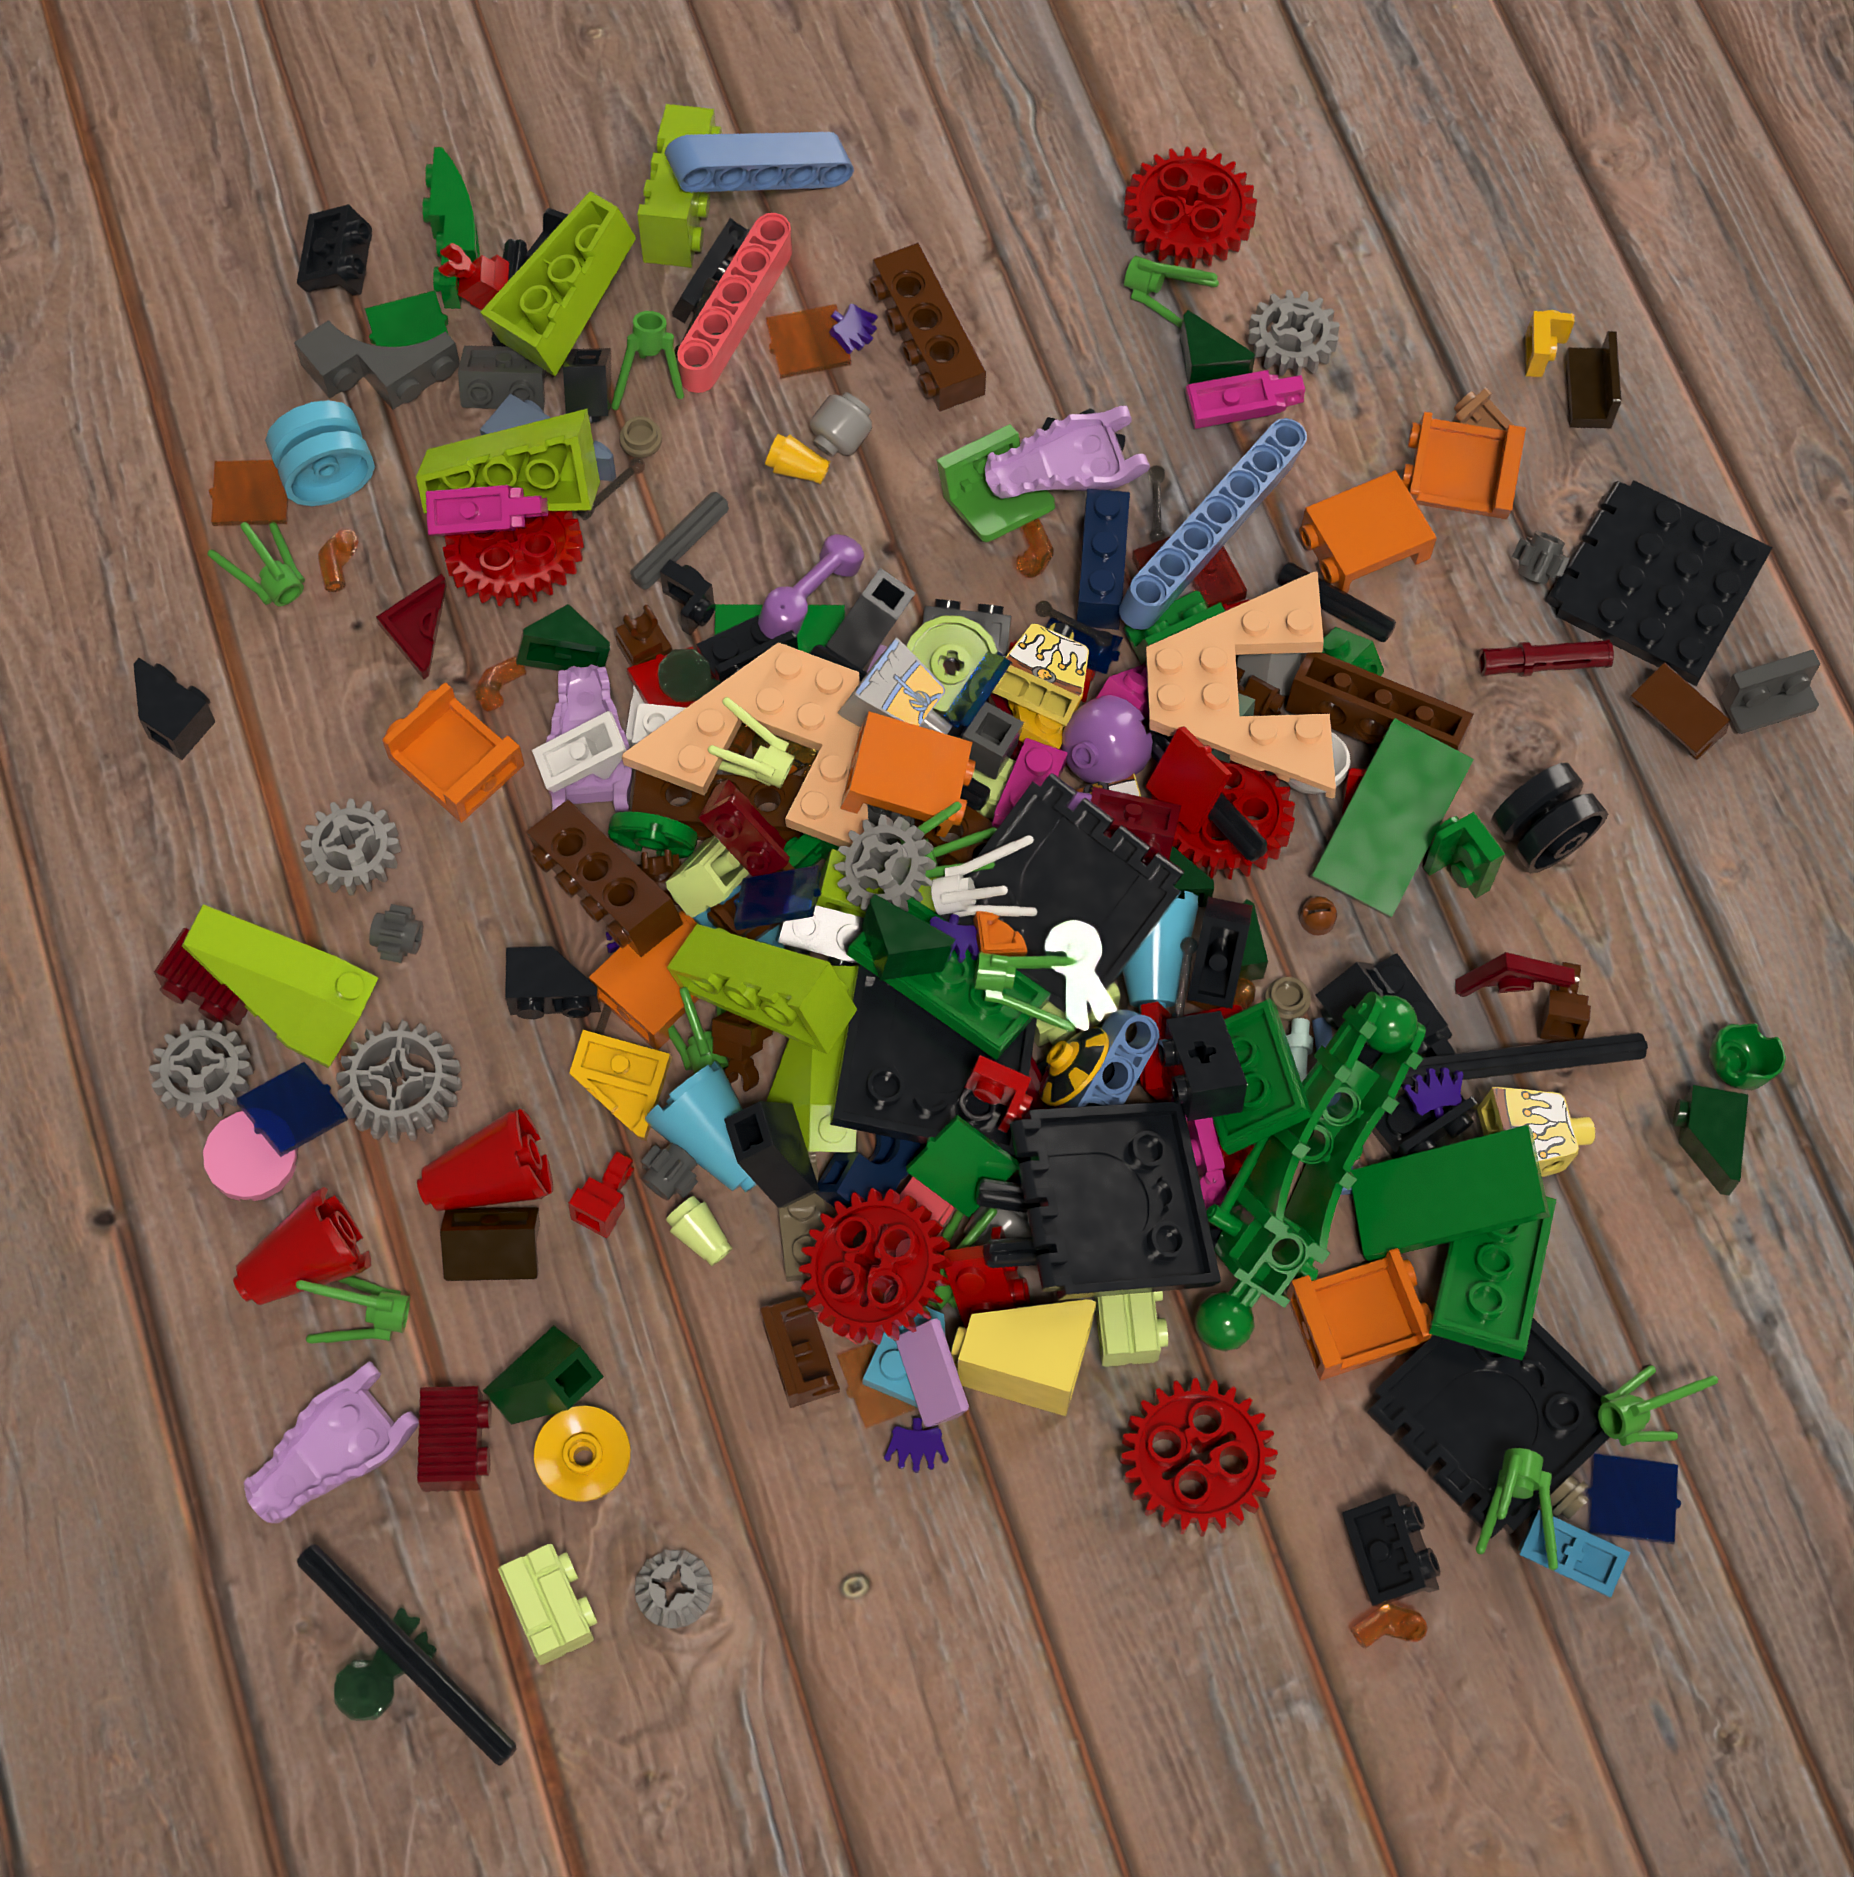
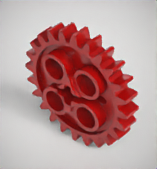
(1190, 207)
(516, 560)
(1252, 795)
(914, 1272)
(1223, 1491)

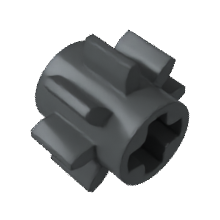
(1541, 557)
(396, 933)
(669, 1171)

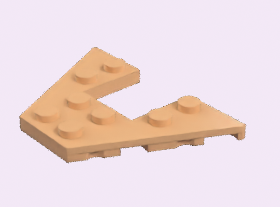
(1197, 686)
(792, 698)

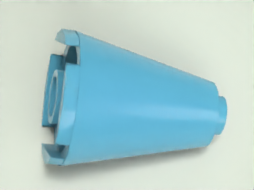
(1156, 966)
(698, 1126)

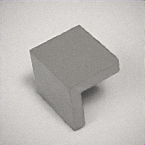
(1272, 668)

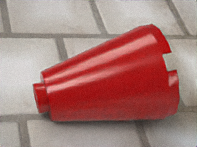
(489, 1168)
(308, 1245)

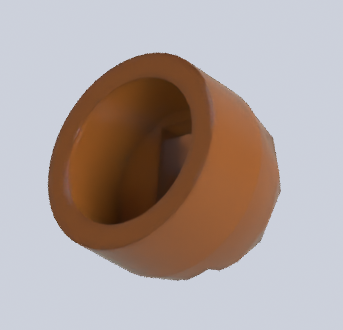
(1318, 922)

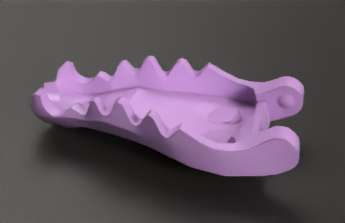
(1068, 456)
(583, 696)
(332, 1443)

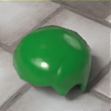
(1745, 1056)

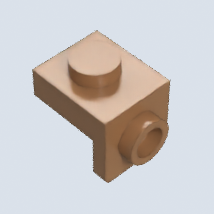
(1480, 411)

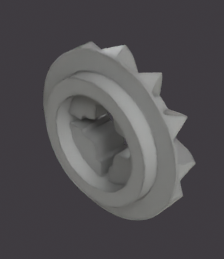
(685, 1607)

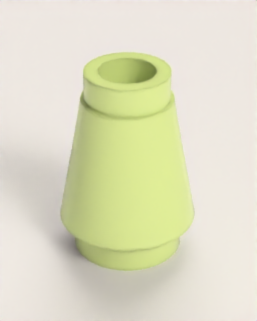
(699, 1230)

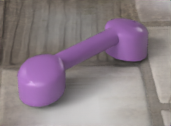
(787, 606)

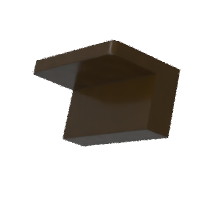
(1593, 384)
(490, 1244)

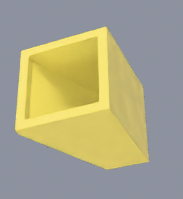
(1026, 1352)

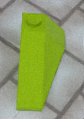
(290, 986)
(810, 1083)

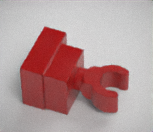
(477, 279)
(599, 1204)

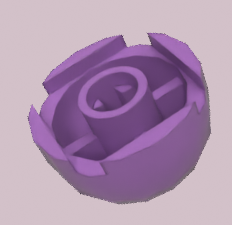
(1106, 740)

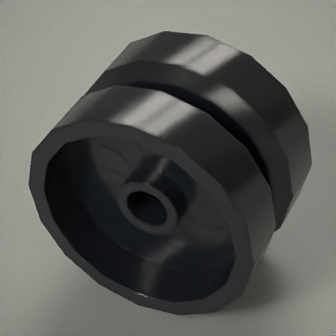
(1549, 817)

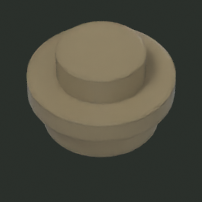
(640, 437)
(1290, 997)
(1568, 1498)

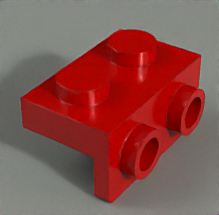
(981, 1287)

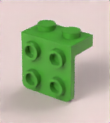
(970, 496)

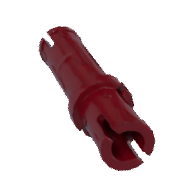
(1536, 658)

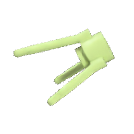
(768, 765)

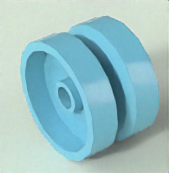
(320, 453)

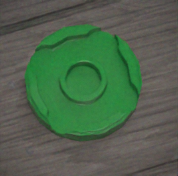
(653, 832)

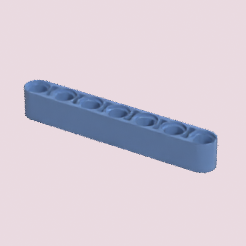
(1212, 524)

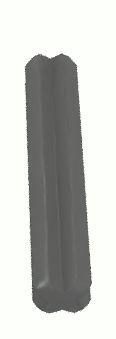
(680, 539)

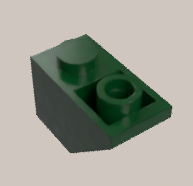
(544, 1379)

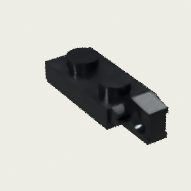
(712, 266)
(1406, 986)

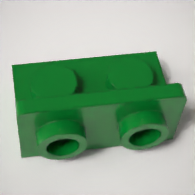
(1179, 616)
(1469, 851)

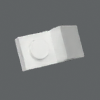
(583, 751)

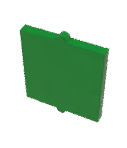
(406, 321)
(958, 1161)

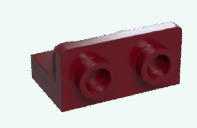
(1145, 817)
(744, 830)

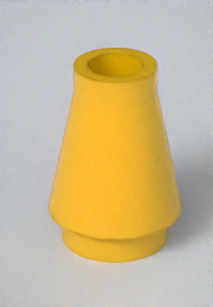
(796, 460)

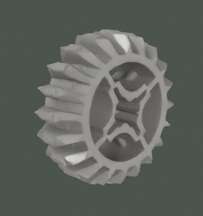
(363, 1075)

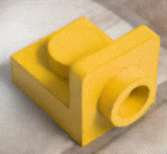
(1542, 336)

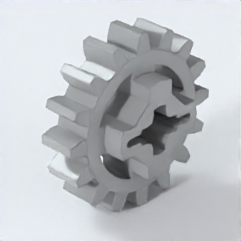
(1293, 333)
(346, 827)
(878, 864)
(185, 1059)

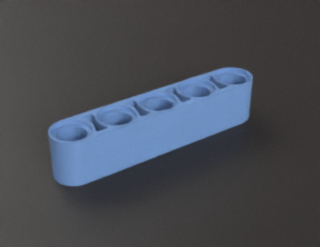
(758, 161)
(1127, 1060)

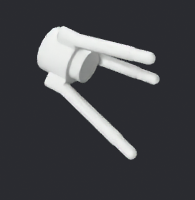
(958, 894)

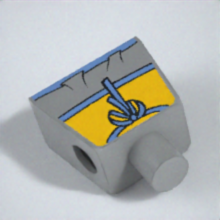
(898, 689)

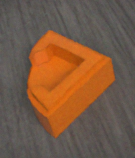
(997, 937)

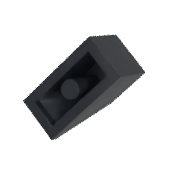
(588, 382)
(1220, 952)

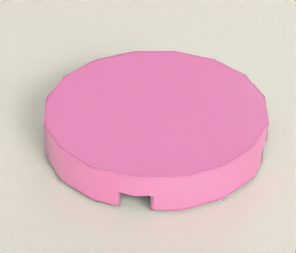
(244, 1162)

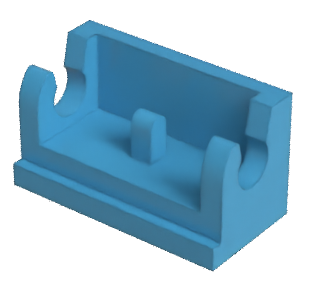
(1579, 1554)

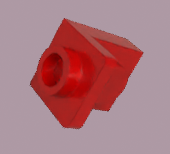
(1002, 1085)

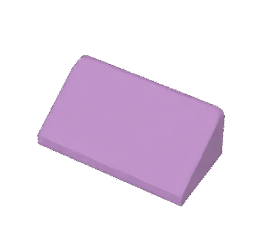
(932, 1374)

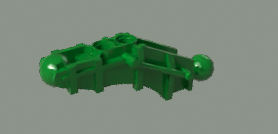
(1257, 1237)

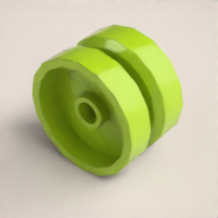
(951, 638)

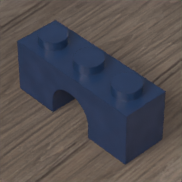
(1103, 558)
(858, 1174)

